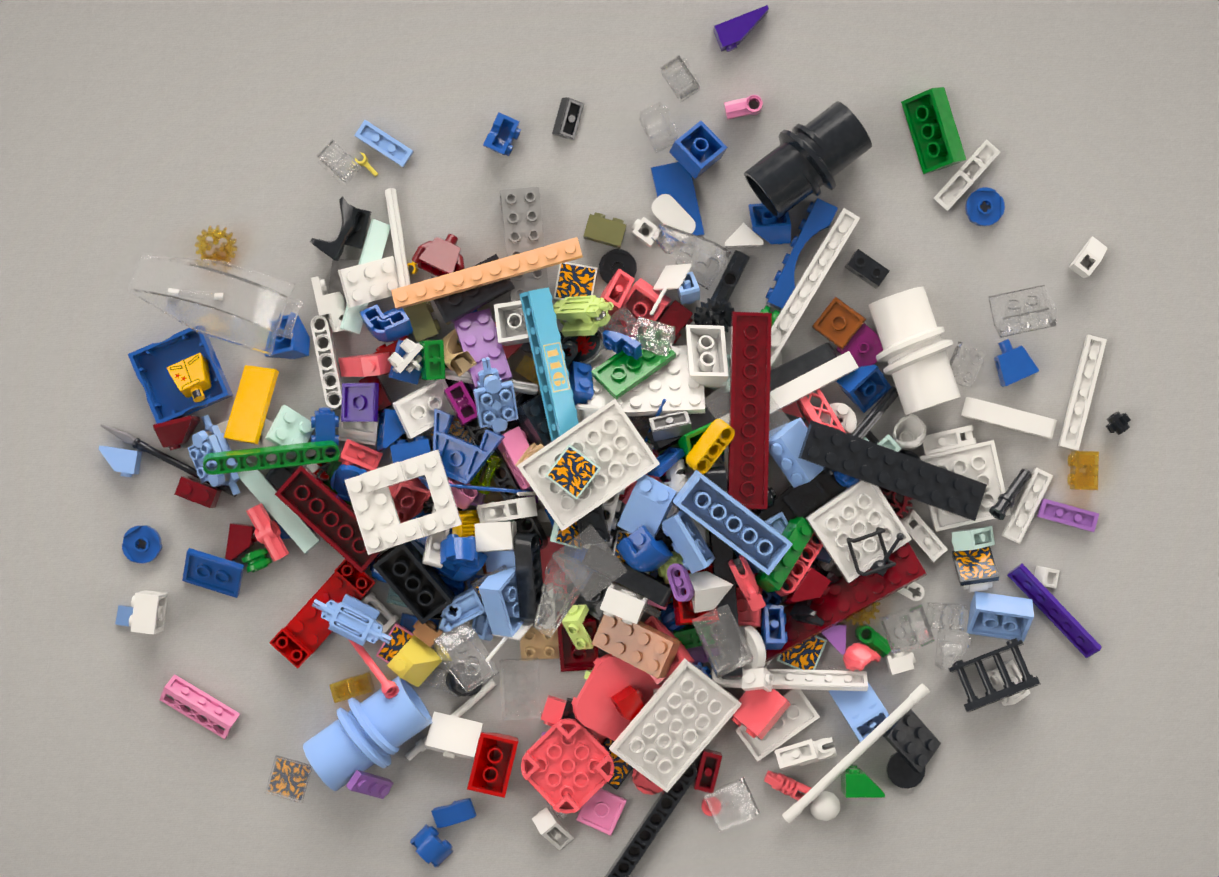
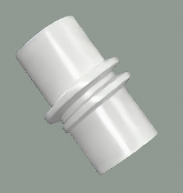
(914, 350)

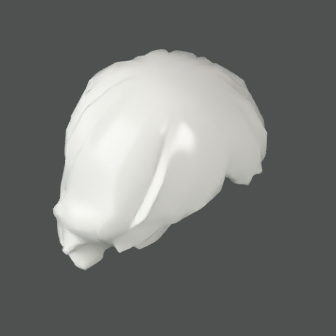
(909, 432)

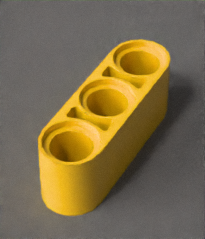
(710, 446)

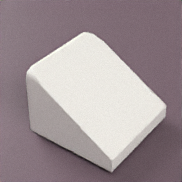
(1047, 576)

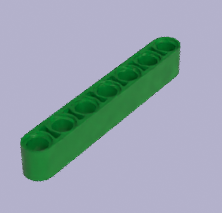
(261, 454)

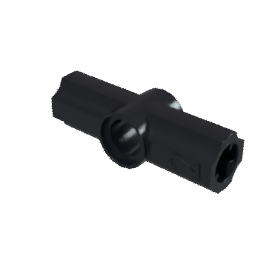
(735, 268)

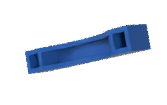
(819, 218)

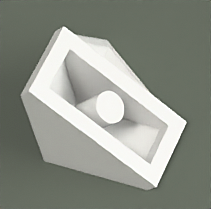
(707, 590)

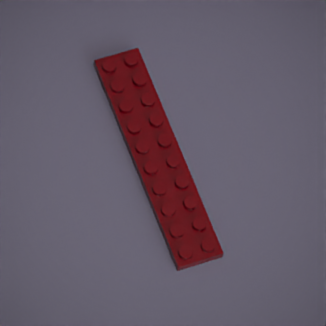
(750, 408)
(850, 598)

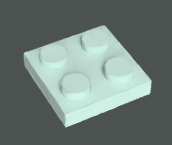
(289, 428)

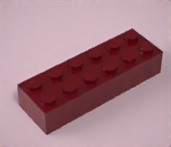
(326, 516)

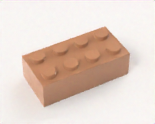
(637, 645)

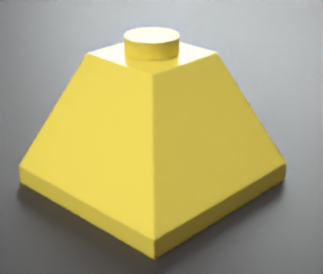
(415, 661)

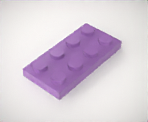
(479, 337)

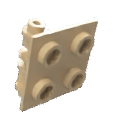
(537, 645)

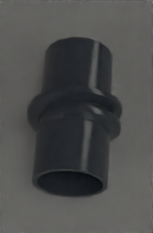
(808, 159)

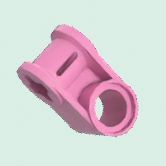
(462, 497)

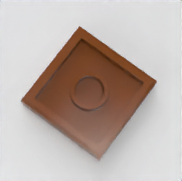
(839, 323)

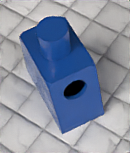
(1013, 363)

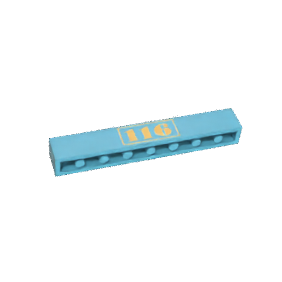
(549, 361)

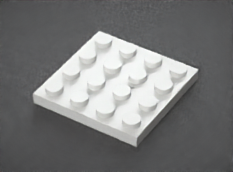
(975, 462)
(853, 515)

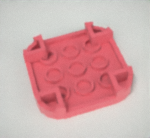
(593, 704)
(567, 765)

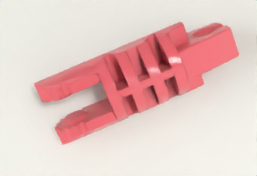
(786, 785)

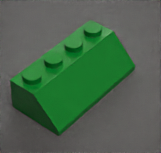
(933, 130)

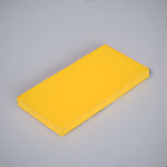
(251, 404)

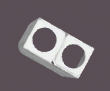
(495, 536)

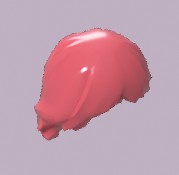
(858, 656)

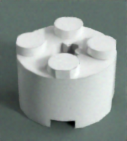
(844, 413)

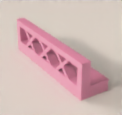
(200, 704)

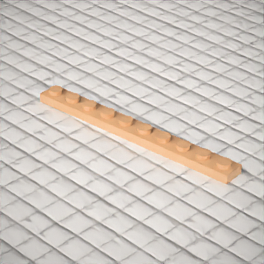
(487, 273)

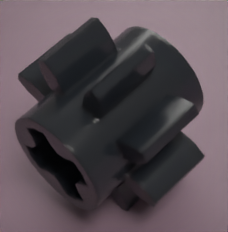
(1118, 423)

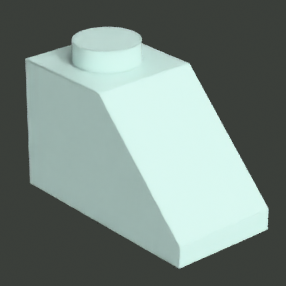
(973, 538)

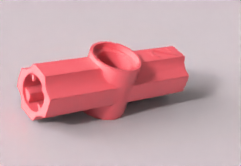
(267, 532)

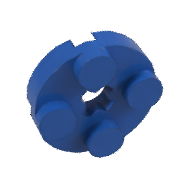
(992, 199)
(340, 475)
(145, 533)

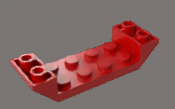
(307, 628)

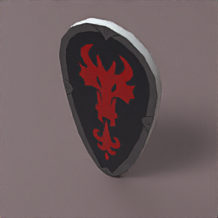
(588, 346)

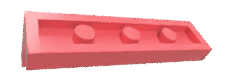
(810, 411)

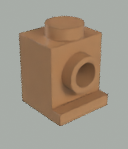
(426, 632)

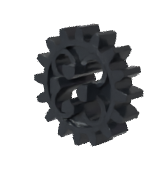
(703, 313)

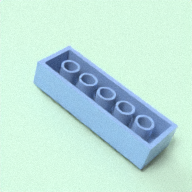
(732, 522)

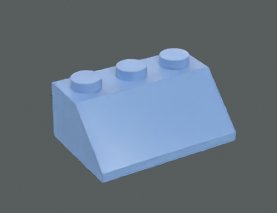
(785, 450)
(688, 541)
(501, 602)
(1000, 616)

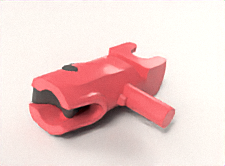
(747, 582)

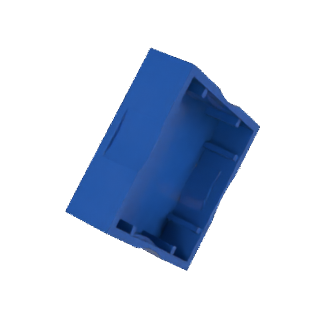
(161, 391)

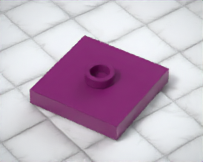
(863, 346)

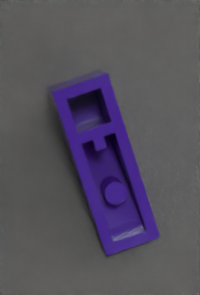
(735, 30)

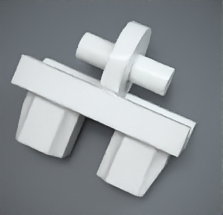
(400, 363)

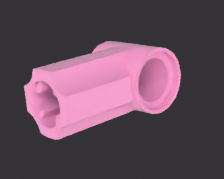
(741, 107)

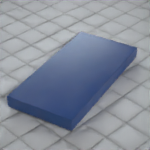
(678, 183)

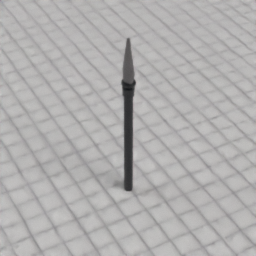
(145, 447)

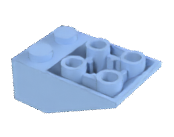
(861, 710)

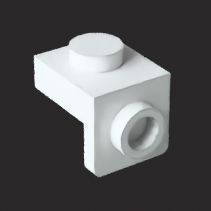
(757, 679)

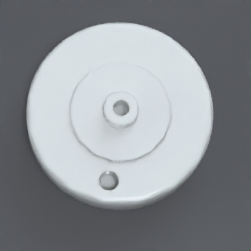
(756, 647)

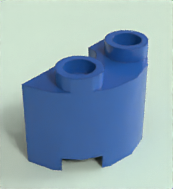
(502, 134)
(459, 551)
(430, 846)

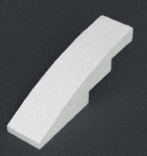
(967, 175)

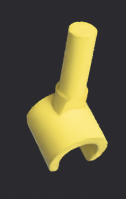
(365, 163)

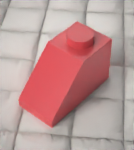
(617, 289)

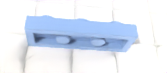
(384, 143)

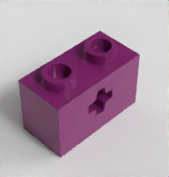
(461, 403)

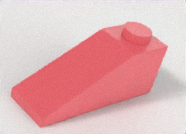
(364, 365)

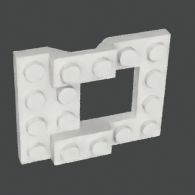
(377, 510)

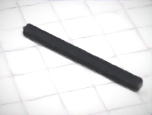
(872, 417)

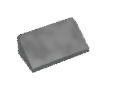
(670, 425)

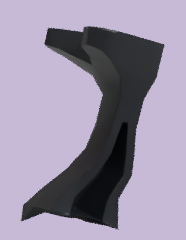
(349, 223)
(802, 612)

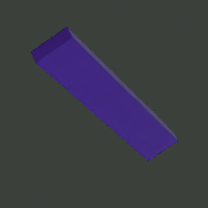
(1054, 610)

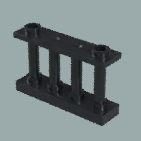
(1010, 687)

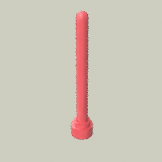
(388, 687)

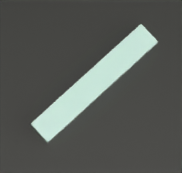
(372, 251)
(289, 521)

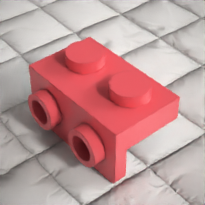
(359, 456)

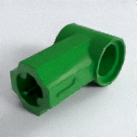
(874, 640)

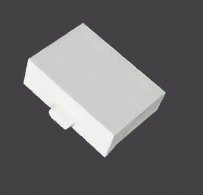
(453, 736)

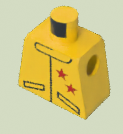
(192, 376)

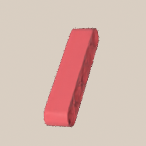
(803, 565)

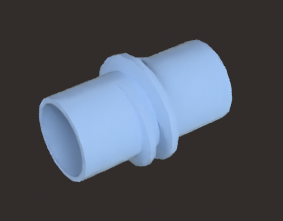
(366, 734)

